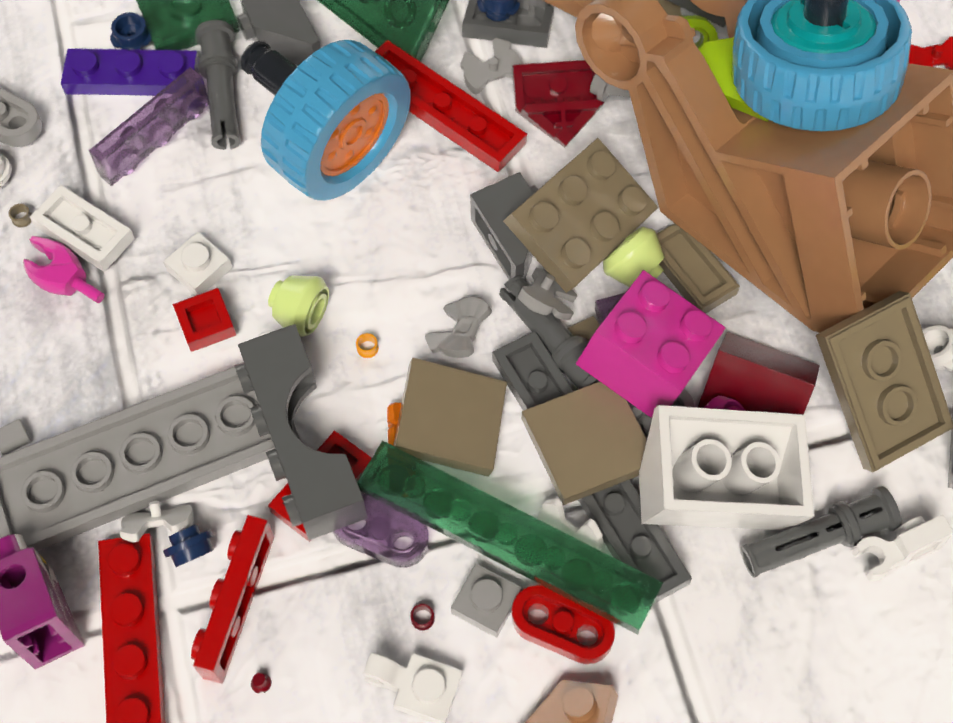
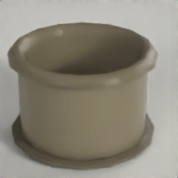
(15, 210)

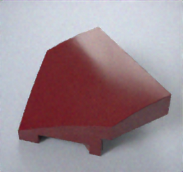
(555, 97)

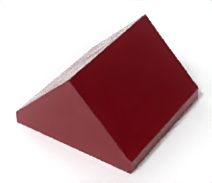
(760, 377)

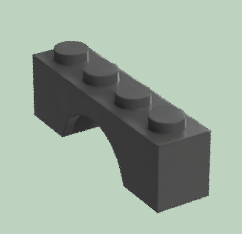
(320, 483)

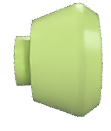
(636, 253)
(299, 302)

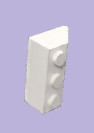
(726, 469)

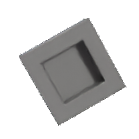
(485, 600)

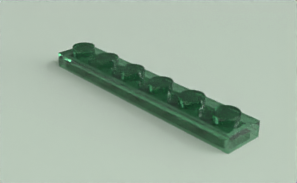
(510, 537)

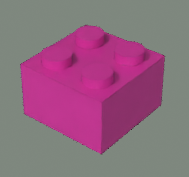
(650, 345)

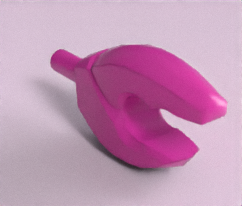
(64, 272)

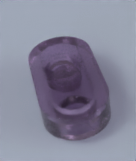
(382, 530)

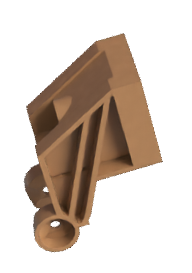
(796, 212)

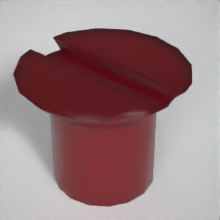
(260, 683)

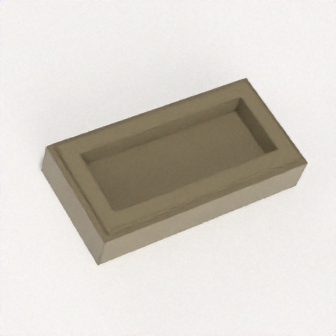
(695, 270)

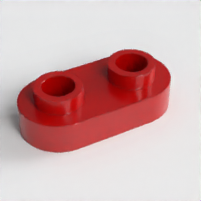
(562, 626)

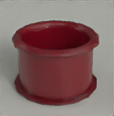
(422, 607)

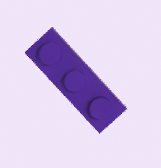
(123, 70)

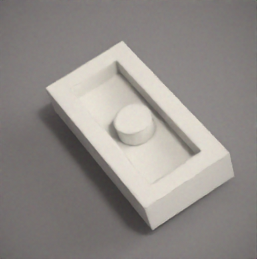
(82, 228)

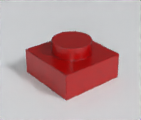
(204, 319)

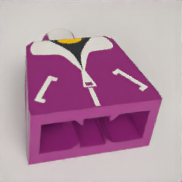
(33, 607)

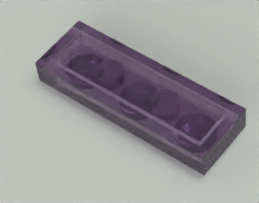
(150, 127)

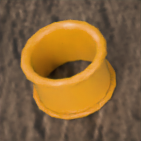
(364, 338)

